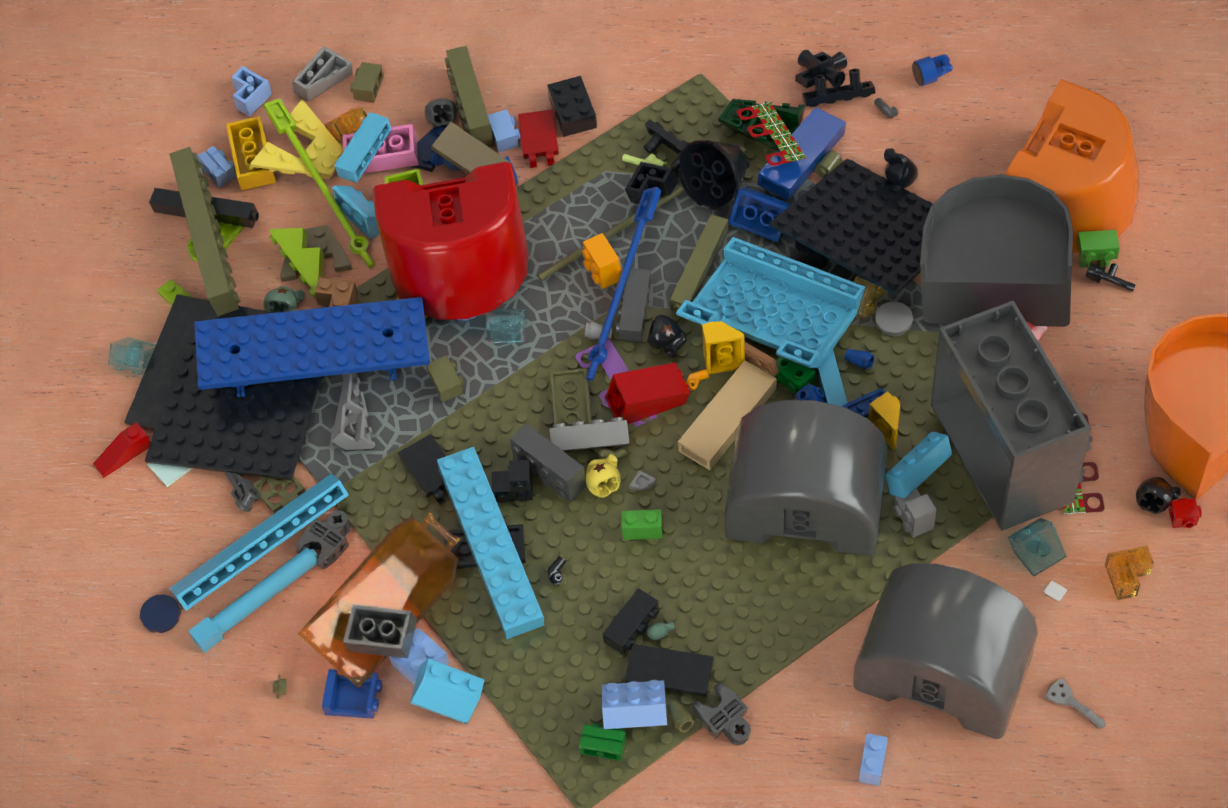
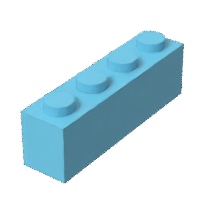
(363, 147)
(918, 464)

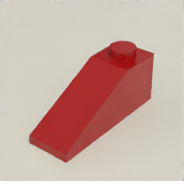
(123, 449)

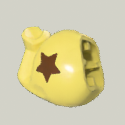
(603, 476)

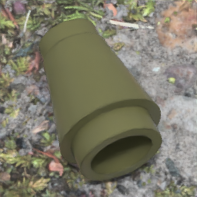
(681, 717)

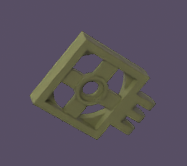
(287, 498)

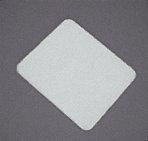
(1055, 590)

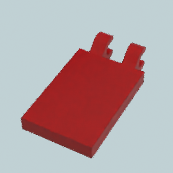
(538, 136)

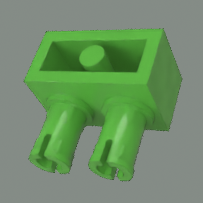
(1097, 246)

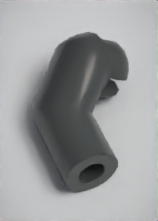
(885, 109)

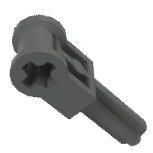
(243, 491)

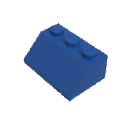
(755, 211)

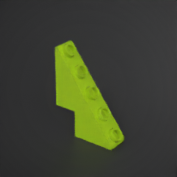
(305, 260)

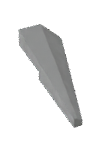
(351, 424)

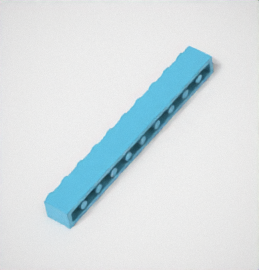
(258, 541)

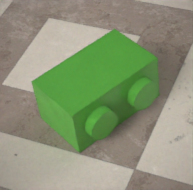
(641, 524)

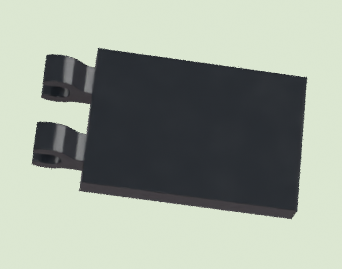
(422, 464)

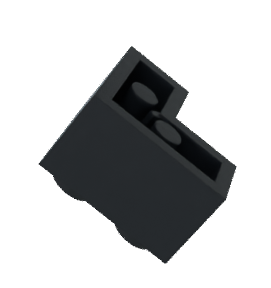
(650, 176)
(513, 484)

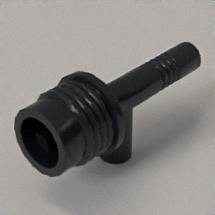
(1097, 272)

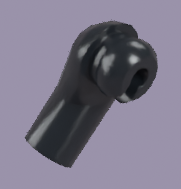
(554, 570)

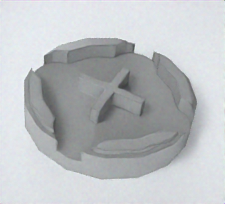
(894, 318)

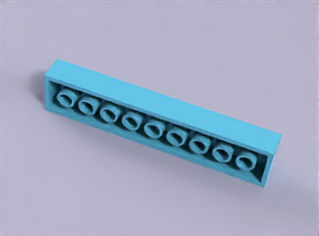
(490, 543)

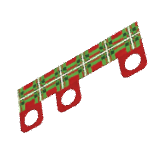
(777, 129)

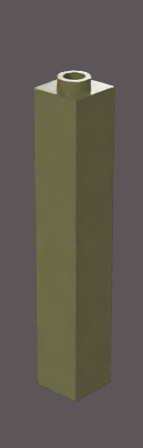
(700, 262)

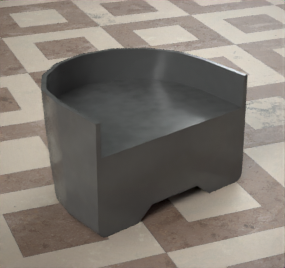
(997, 245)
(807, 476)
(948, 645)

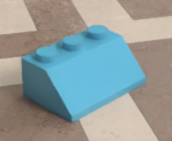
(357, 209)
(446, 690)

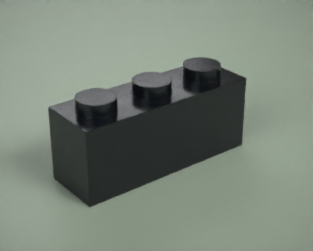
(631, 621)

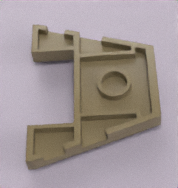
(323, 238)

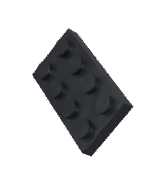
(464, 554)

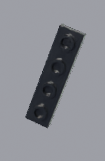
(845, 92)
(660, 137)

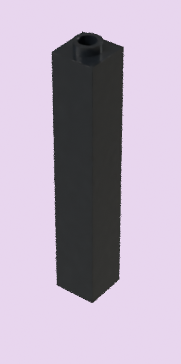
(227, 210)

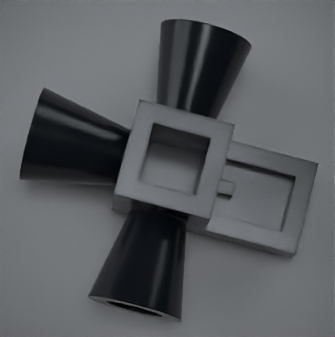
(821, 65)

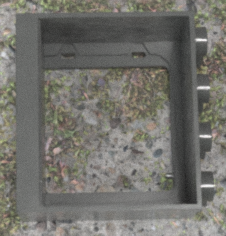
(1009, 415)

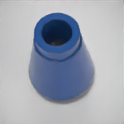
(860, 358)

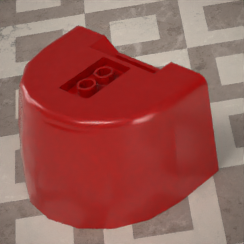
(454, 241)

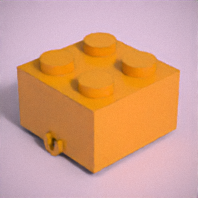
(601, 261)

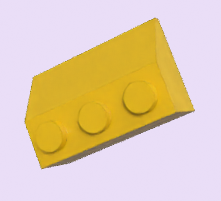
(722, 347)

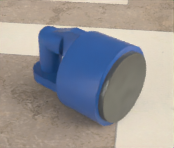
(929, 69)

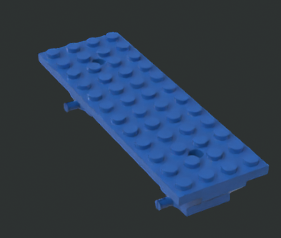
(311, 343)

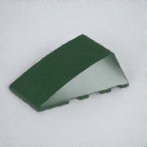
(790, 116)

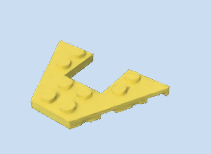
(322, 151)

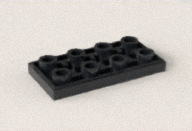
(679, 670)

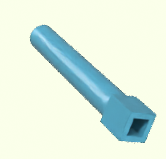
(210, 631)

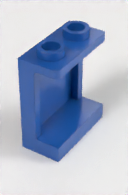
(348, 700)

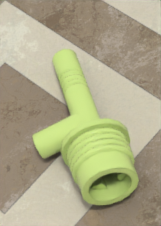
(650, 159)

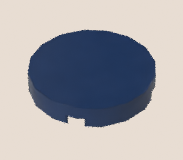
(160, 613)

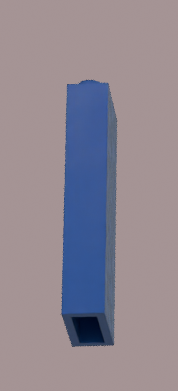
(815, 138)

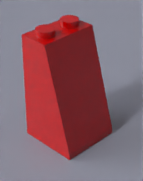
(646, 392)

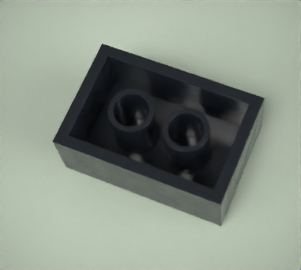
(572, 106)

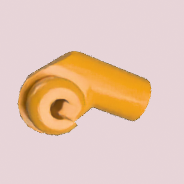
(694, 378)

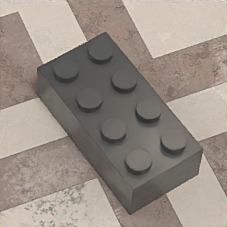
(548, 462)

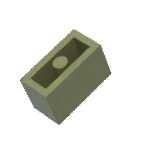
(367, 82)
(445, 378)

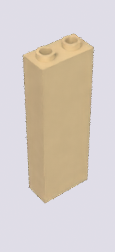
(718, 423)

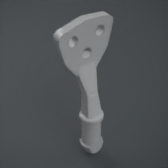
(1069, 700)

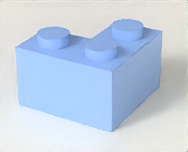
(251, 90)

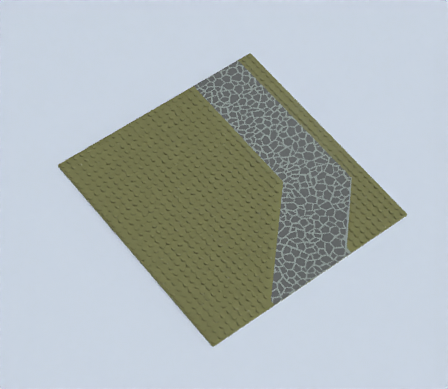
(726, 597)

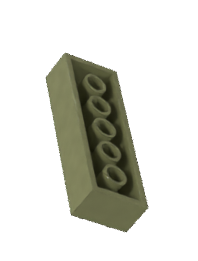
(468, 96)

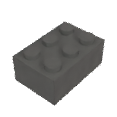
(380, 631)

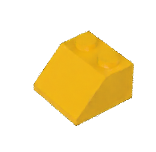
(885, 414)

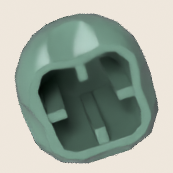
(282, 299)

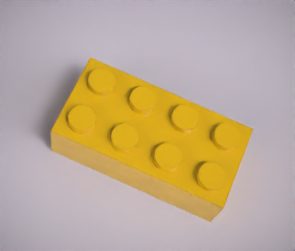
(246, 141)

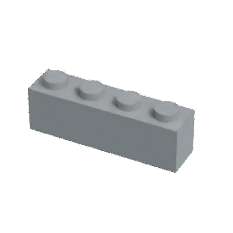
(590, 436)

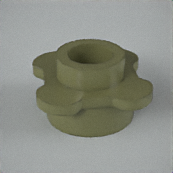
(279, 686)

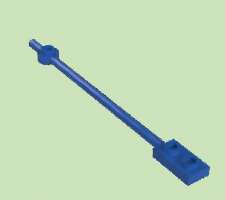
(644, 214)

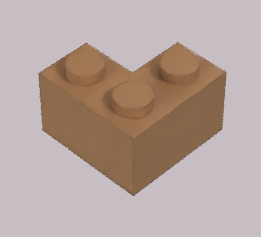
(335, 292)

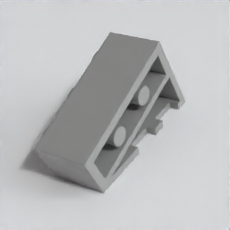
(321, 74)

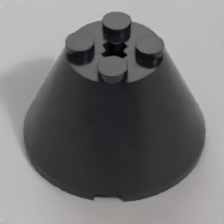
(712, 172)

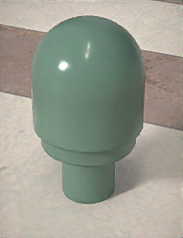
(659, 630)

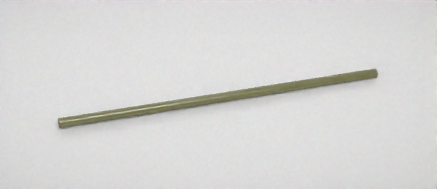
(608, 234)

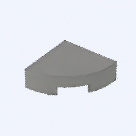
(642, 482)

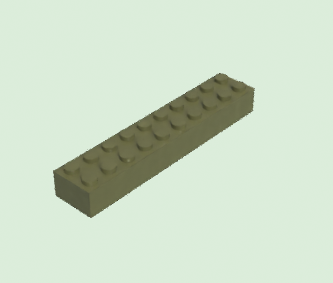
(205, 231)

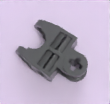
(327, 537)
(725, 717)

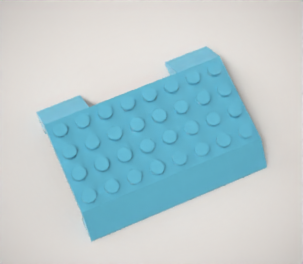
(777, 302)

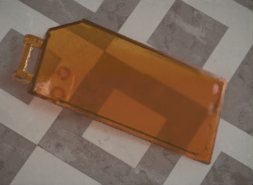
(401, 573)

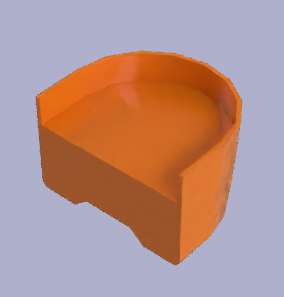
(1085, 157)
(1190, 402)

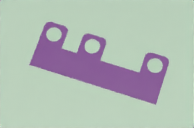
(612, 365)

